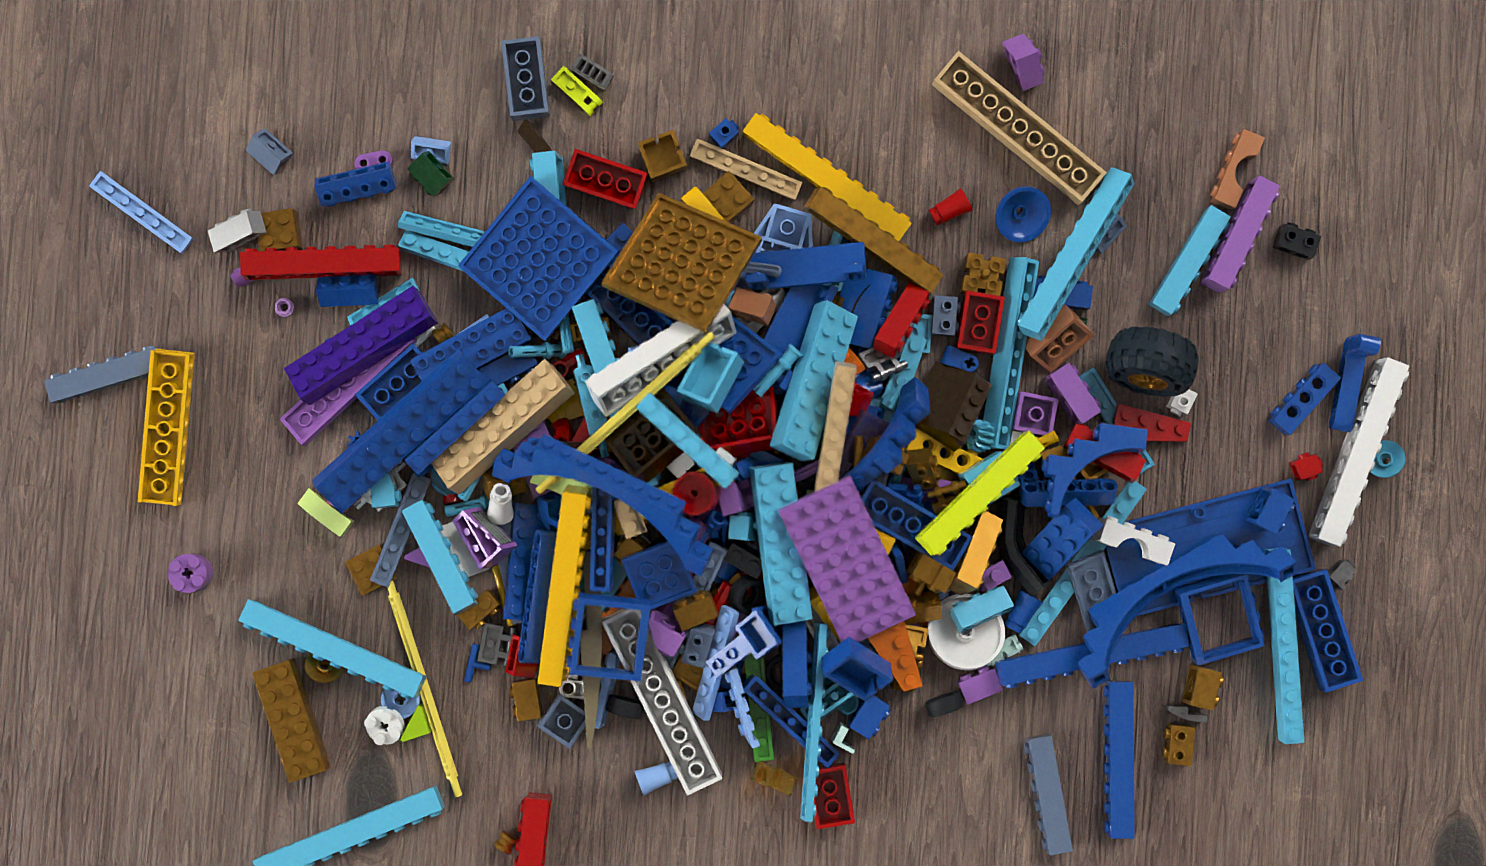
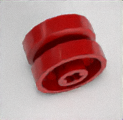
(707, 489)

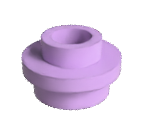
(278, 307)

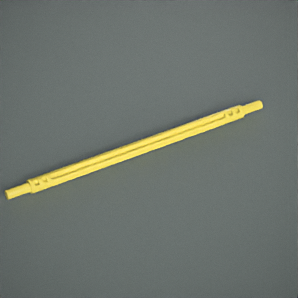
(630, 408)
(425, 693)

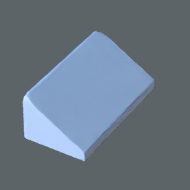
(439, 148)

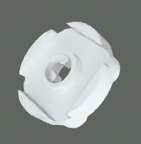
(378, 732)

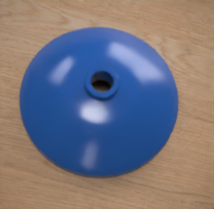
(1031, 218)

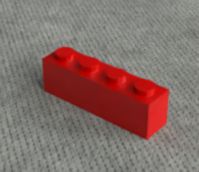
(901, 320)
(1124, 464)

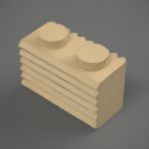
(630, 519)

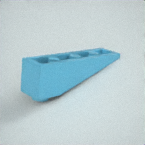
(386, 492)

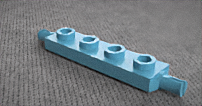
(593, 415)

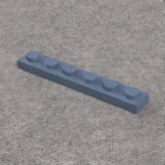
(399, 532)

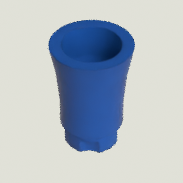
(1023, 611)

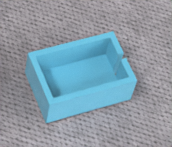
(549, 172)
(710, 377)

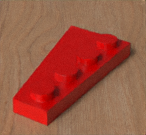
(1159, 426)

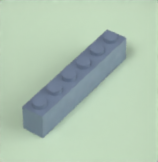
(99, 376)
(1048, 793)

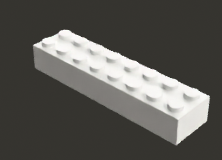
(635, 370)

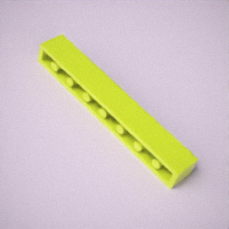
(980, 493)

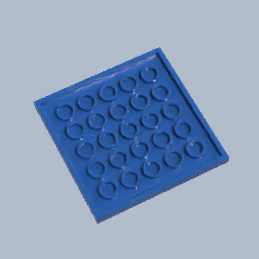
(538, 258)

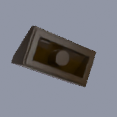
(533, 138)

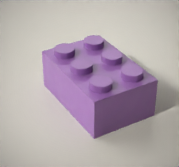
(1073, 394)

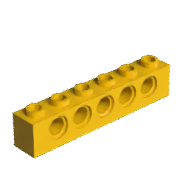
(950, 460)

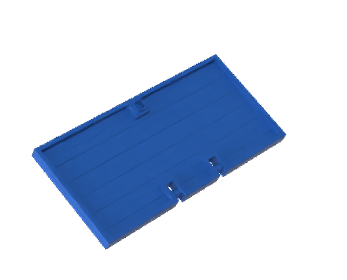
(1196, 525)

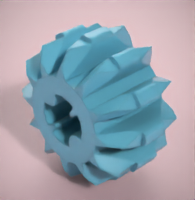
(980, 436)

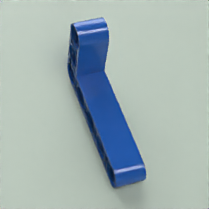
(1351, 370)
(1088, 491)

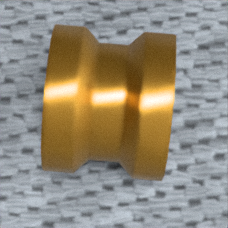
(443, 333)
(505, 842)

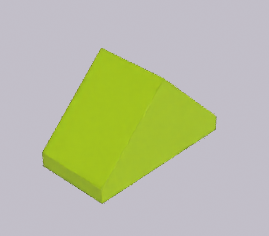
(417, 725)

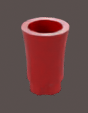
(951, 207)

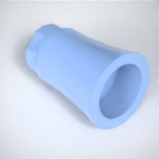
(655, 777)

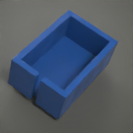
(855, 668)

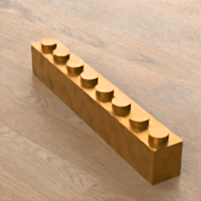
(877, 243)

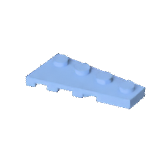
(746, 726)

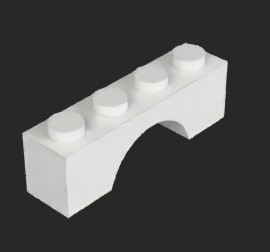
(1153, 548)

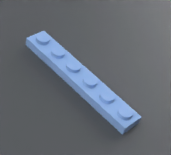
(141, 212)
(709, 683)

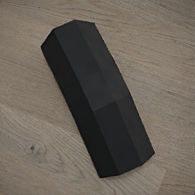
(1012, 544)

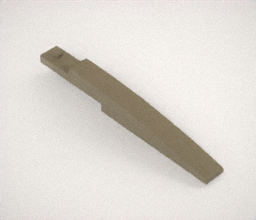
(591, 655)

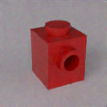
(1306, 466)

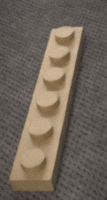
(746, 169)

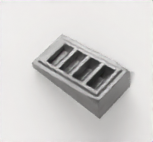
(581, 58)

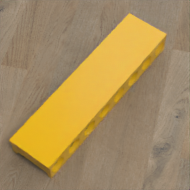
(166, 427)

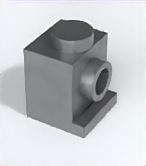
(1341, 573)

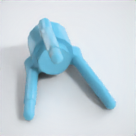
(891, 400)

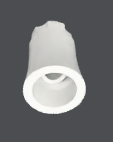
(500, 505)

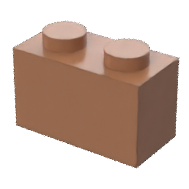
(752, 306)

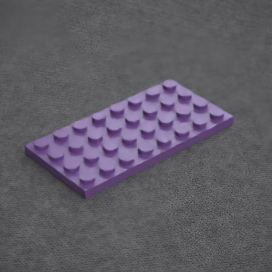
(846, 561)

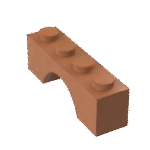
(1227, 190)

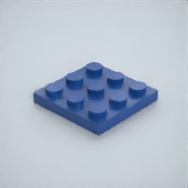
(658, 574)

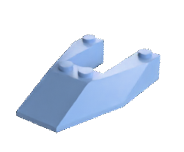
(782, 230)

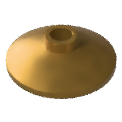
(314, 670)

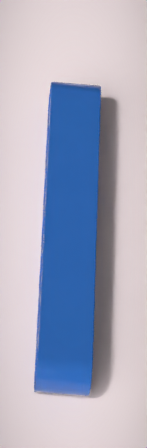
(537, 597)

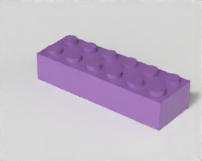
(1238, 238)

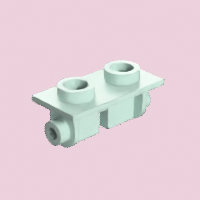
(1010, 647)

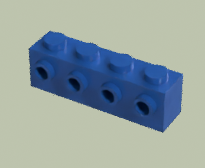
(355, 184)

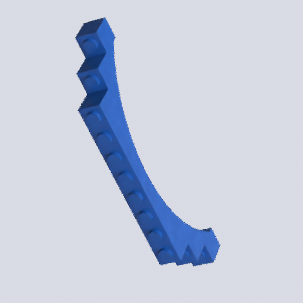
(657, 506)
(1204, 561)

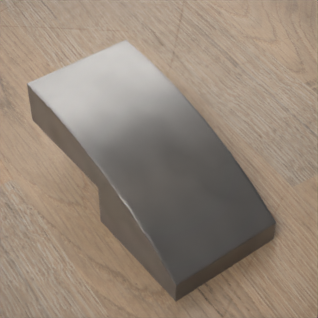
(1182, 711)

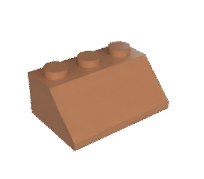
(1062, 340)

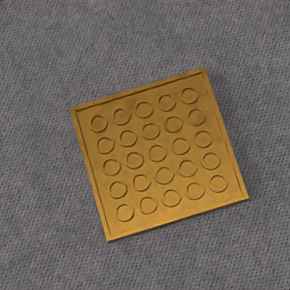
(682, 262)

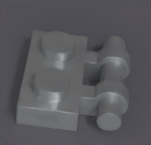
(875, 360)
(491, 643)

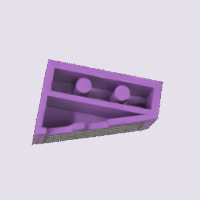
(483, 538)

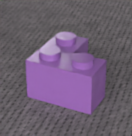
(1025, 61)

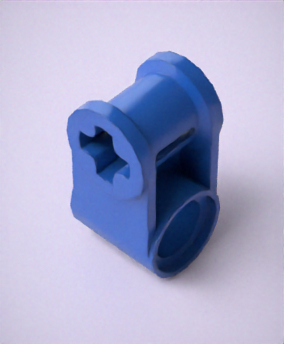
(955, 358)

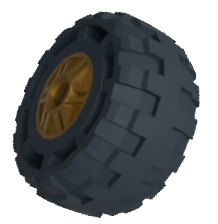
(1152, 361)

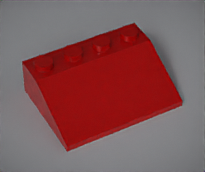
(746, 428)

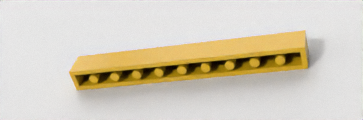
(822, 174)

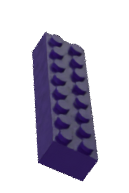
(361, 345)

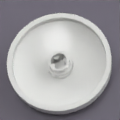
(970, 648)

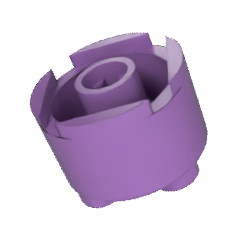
(179, 575)

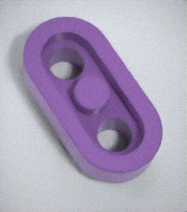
(373, 158)

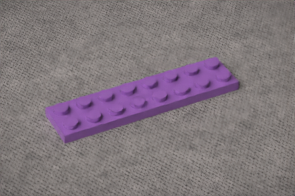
(309, 420)

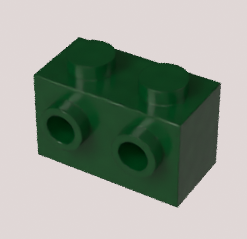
(430, 174)

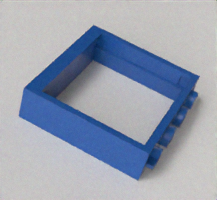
(616, 602)
(1253, 617)

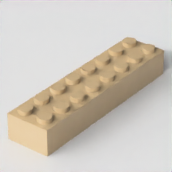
(502, 426)

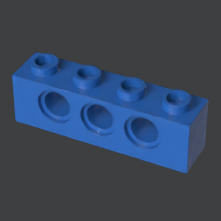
(1327, 379)

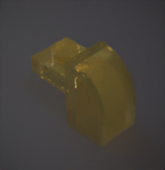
(774, 777)

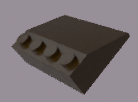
(954, 404)
(643, 446)

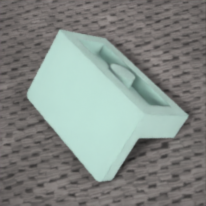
(838, 736)

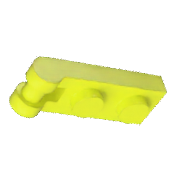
(576, 90)

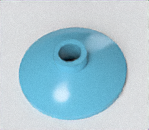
(1397, 460)

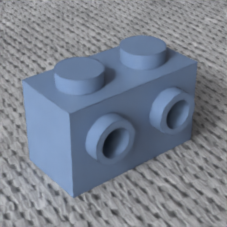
(944, 316)
(697, 645)

